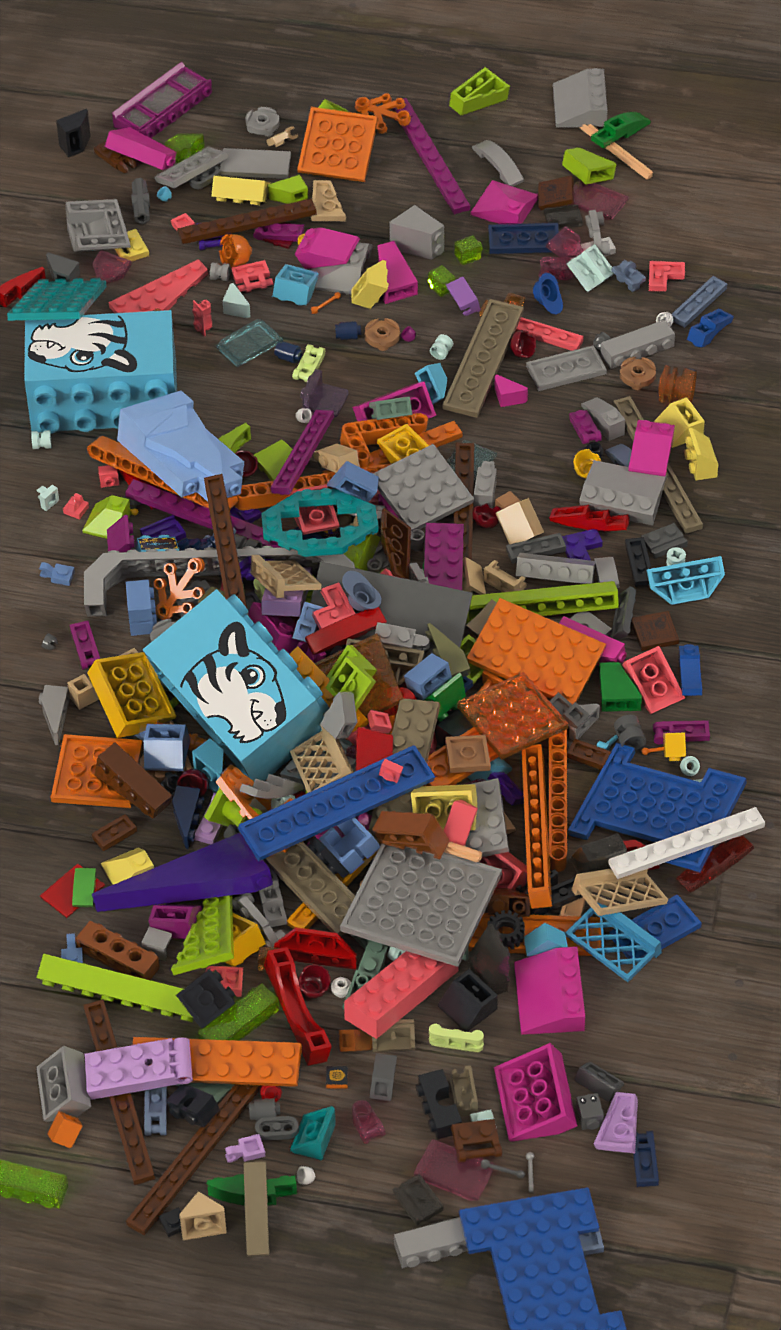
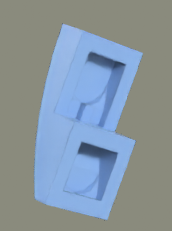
(306, 624)

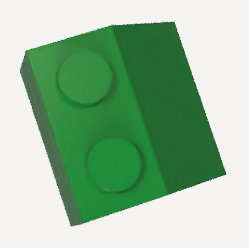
(448, 695)

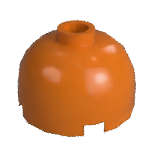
(235, 250)

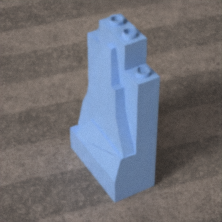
(177, 445)

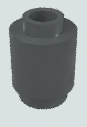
(264, 1108)

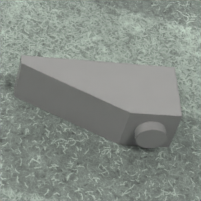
(605, 417)
(55, 705)

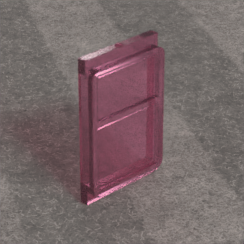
(598, 198)
(442, 1169)

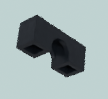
(433, 1088)

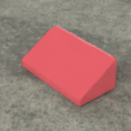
(460, 822)

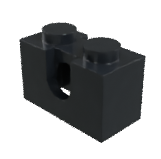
(192, 1105)

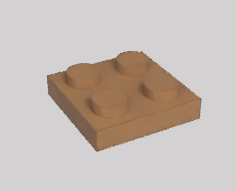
(467, 753)

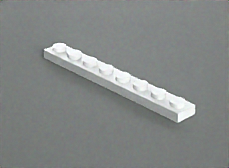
(686, 843)

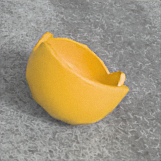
(583, 461)

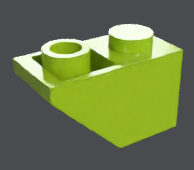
(288, 190)

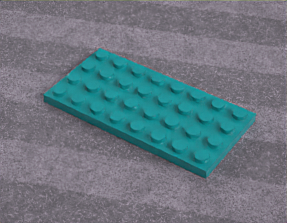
(57, 299)

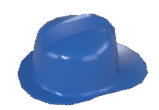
(547, 293)

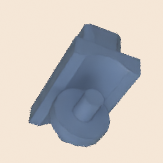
(628, 273)

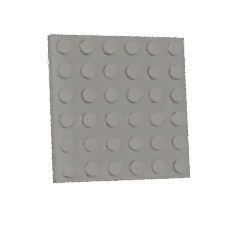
(421, 902)

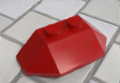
(318, 948)

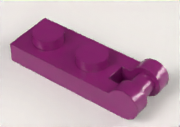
(279, 232)
(585, 426)
(84, 643)
(693, 730)

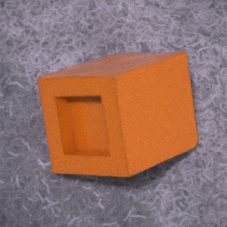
(64, 1129)

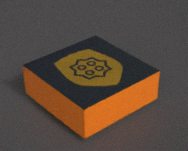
(336, 1077)

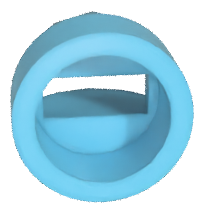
(164, 193)

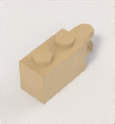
(335, 456)

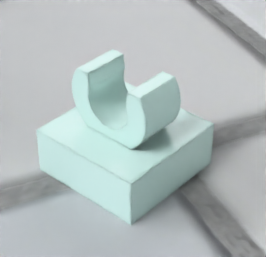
(48, 496)

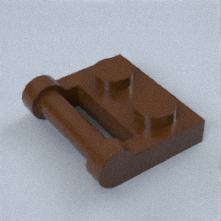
(474, 1134)

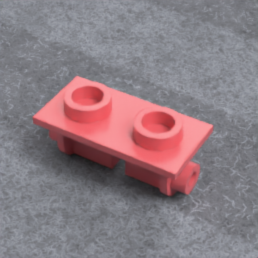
(202, 316)

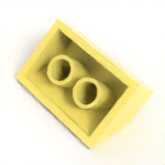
(239, 190)
(439, 800)

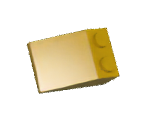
(401, 443)
(246, 939)

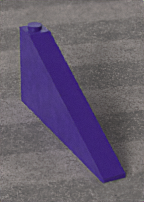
(207, 873)

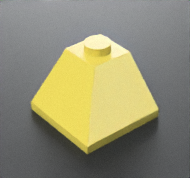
(127, 865)

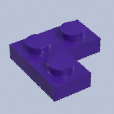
(580, 542)

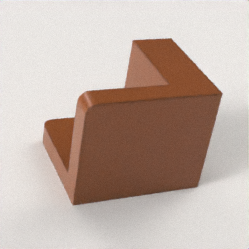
(354, 1040)

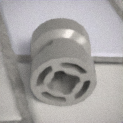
(218, 271)

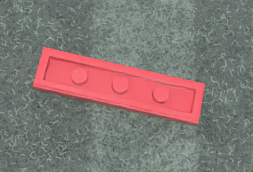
(551, 334)

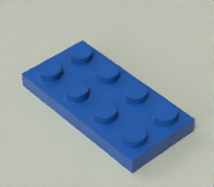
(665, 923)

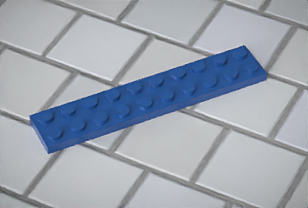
(333, 804)

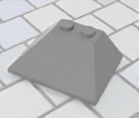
(96, 225)
(343, 277)

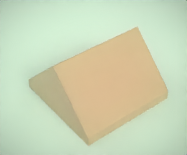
(519, 522)
(202, 1218)

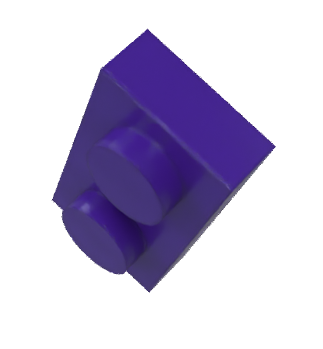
(509, 789)

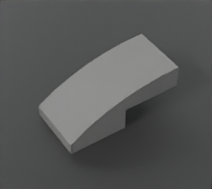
(606, 570)

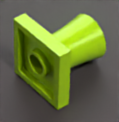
(225, 812)

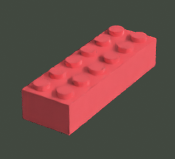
(395, 992)

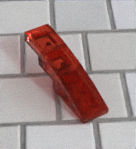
(717, 863)

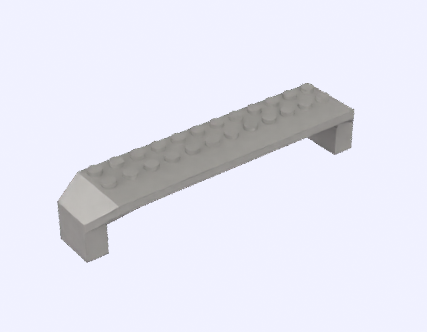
(115, 567)

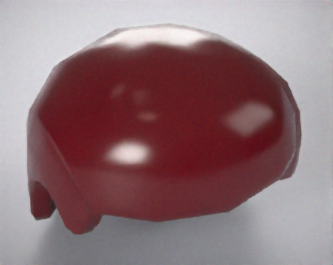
(523, 344)
(250, 463)
(485, 516)
(195, 779)
(314, 981)

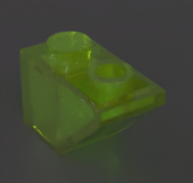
(185, 145)

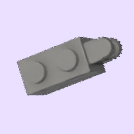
(402, 637)

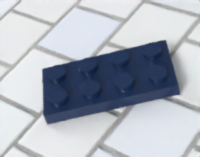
(521, 237)

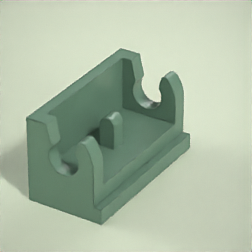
(391, 408)

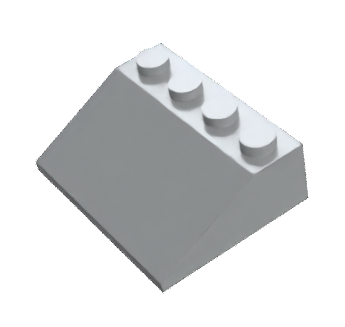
(581, 99)
(622, 492)

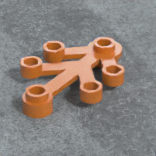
(364, 105)
(177, 590)

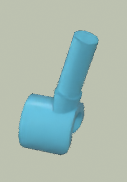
(607, 745)

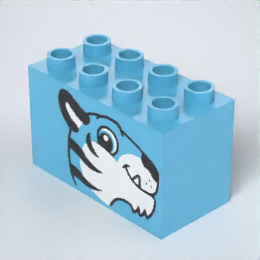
(95, 366)
(238, 684)

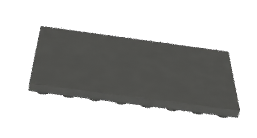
(407, 602)

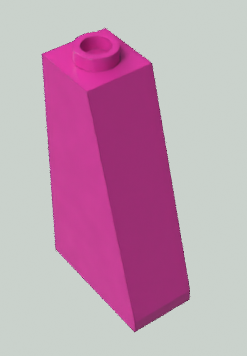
(140, 147)
(399, 276)
(614, 649)

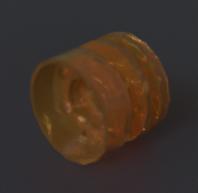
(677, 385)

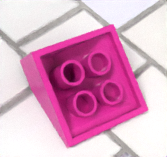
(504, 204)

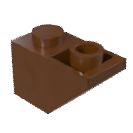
(509, 900)

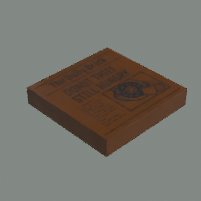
(556, 192)
(655, 630)

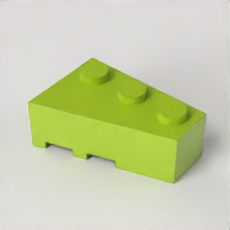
(479, 92)

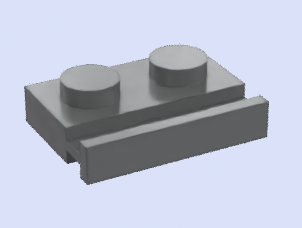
(663, 539)

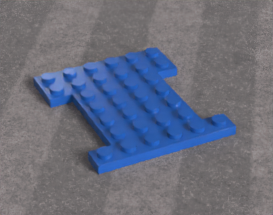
(655, 803)
(541, 1260)

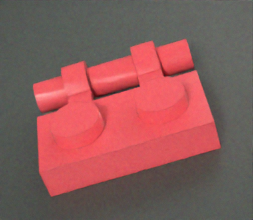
(252, 272)

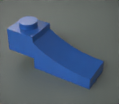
(709, 326)
(690, 670)

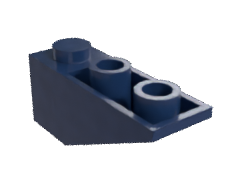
(185, 808)

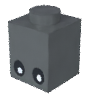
(589, 1111)

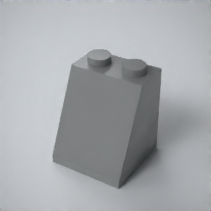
(417, 233)

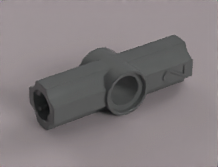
(140, 201)

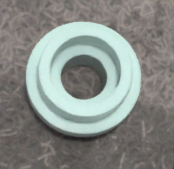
(695, 766)

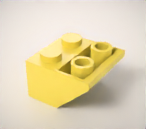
(370, 285)
(683, 416)
(700, 455)

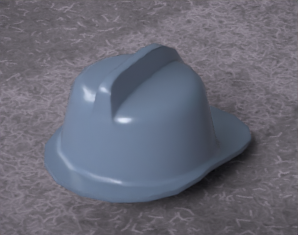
(361, 593)

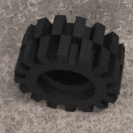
(509, 921)

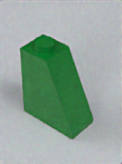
(617, 689)

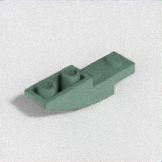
(370, 966)

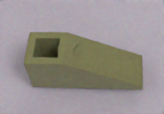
(448, 651)

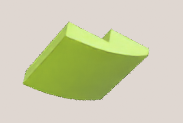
(273, 458)

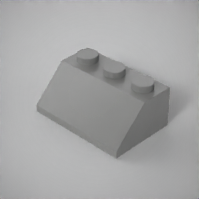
(63, 1084)

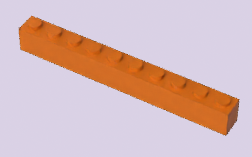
(536, 827)

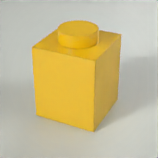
(674, 746)

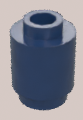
(347, 330)
(288, 352)

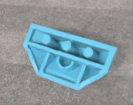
(686, 580)

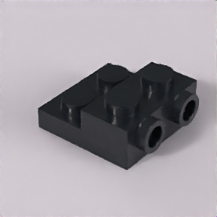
(206, 997)

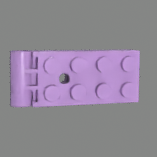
(288, 606)
(127, 1068)

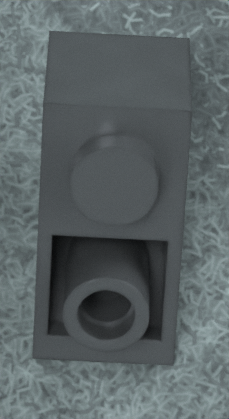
(62, 267)

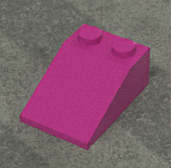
(325, 248)
(651, 448)

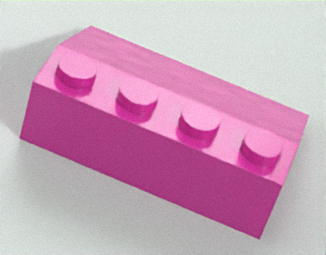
(550, 992)
(535, 1094)

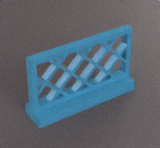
(628, 929)

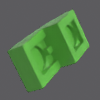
(84, 887)

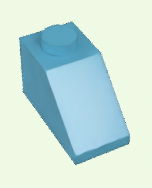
(435, 381)

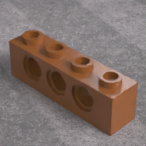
(107, 953)

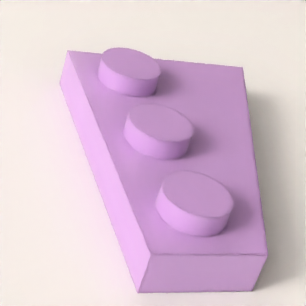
(619, 1125)

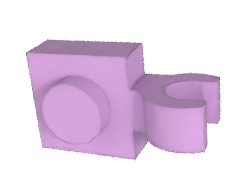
(247, 1147)

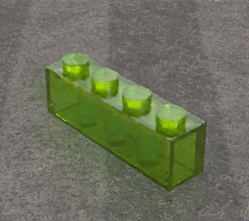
(242, 1016)
(32, 1184)

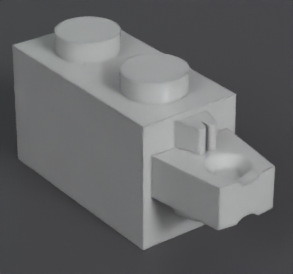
(485, 484)

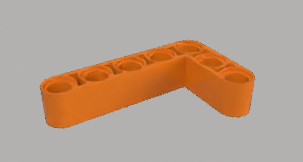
(367, 432)

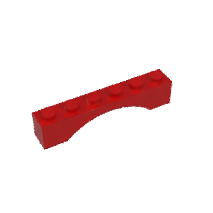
(284, 980)

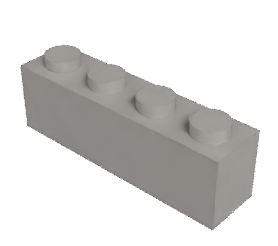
(637, 343)
(555, 568)
(430, 1243)

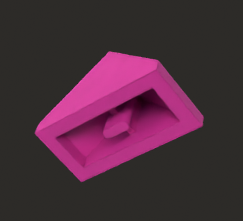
(509, 392)

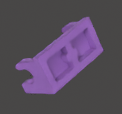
(463, 296)

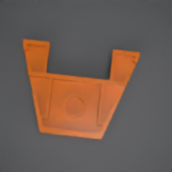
(230, 783)

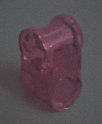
(557, 267)
(368, 1125)

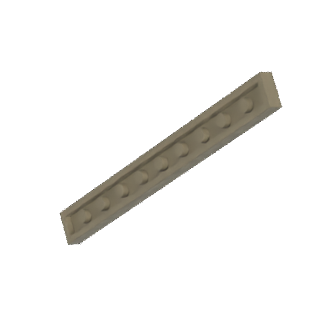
(672, 488)

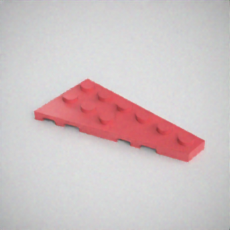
(161, 292)

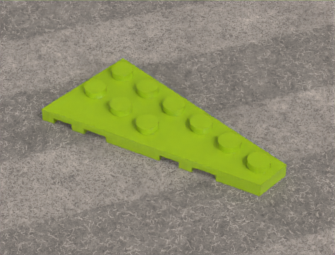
(209, 938)

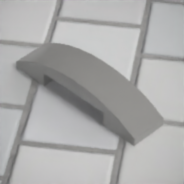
(501, 161)

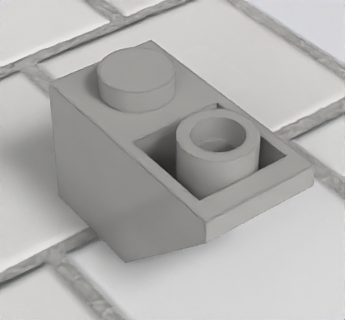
(341, 716)

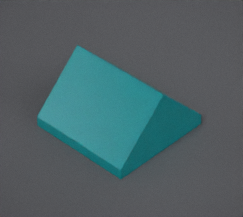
(314, 1133)

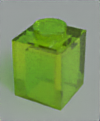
(467, 250)
(439, 278)

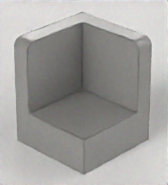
(157, 942)

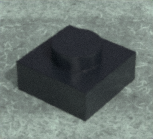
(171, 1222)

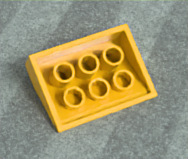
(130, 693)

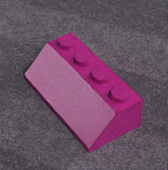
(419, 401)

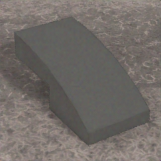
(573, 714)

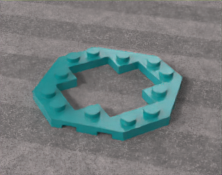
(317, 547)

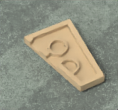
(326, 202)

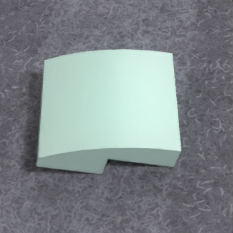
(590, 268)

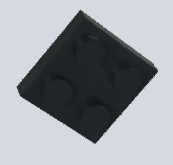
(326, 857)

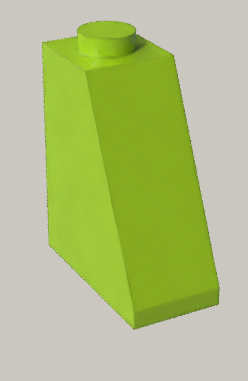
(588, 166)

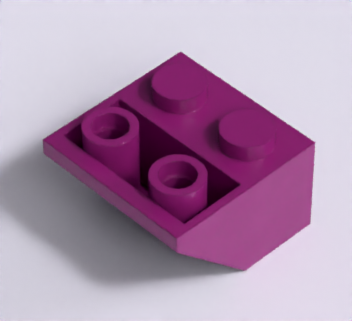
(119, 535)
(174, 918)

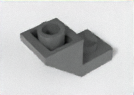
(383, 1076)

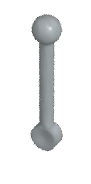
(530, 1156)

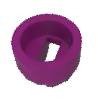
(408, 334)

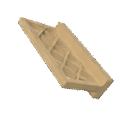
(282, 576)
(334, 754)
(604, 880)

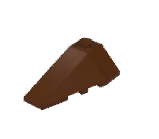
(396, 543)

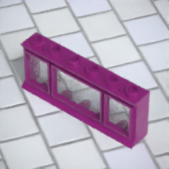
(162, 101)

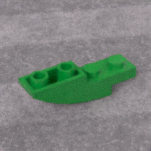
(618, 126)
(232, 1188)

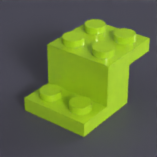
(352, 674)

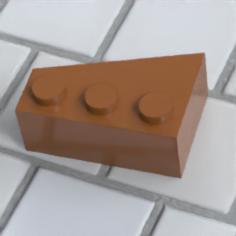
(412, 831)

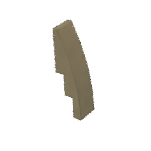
(256, 1209)

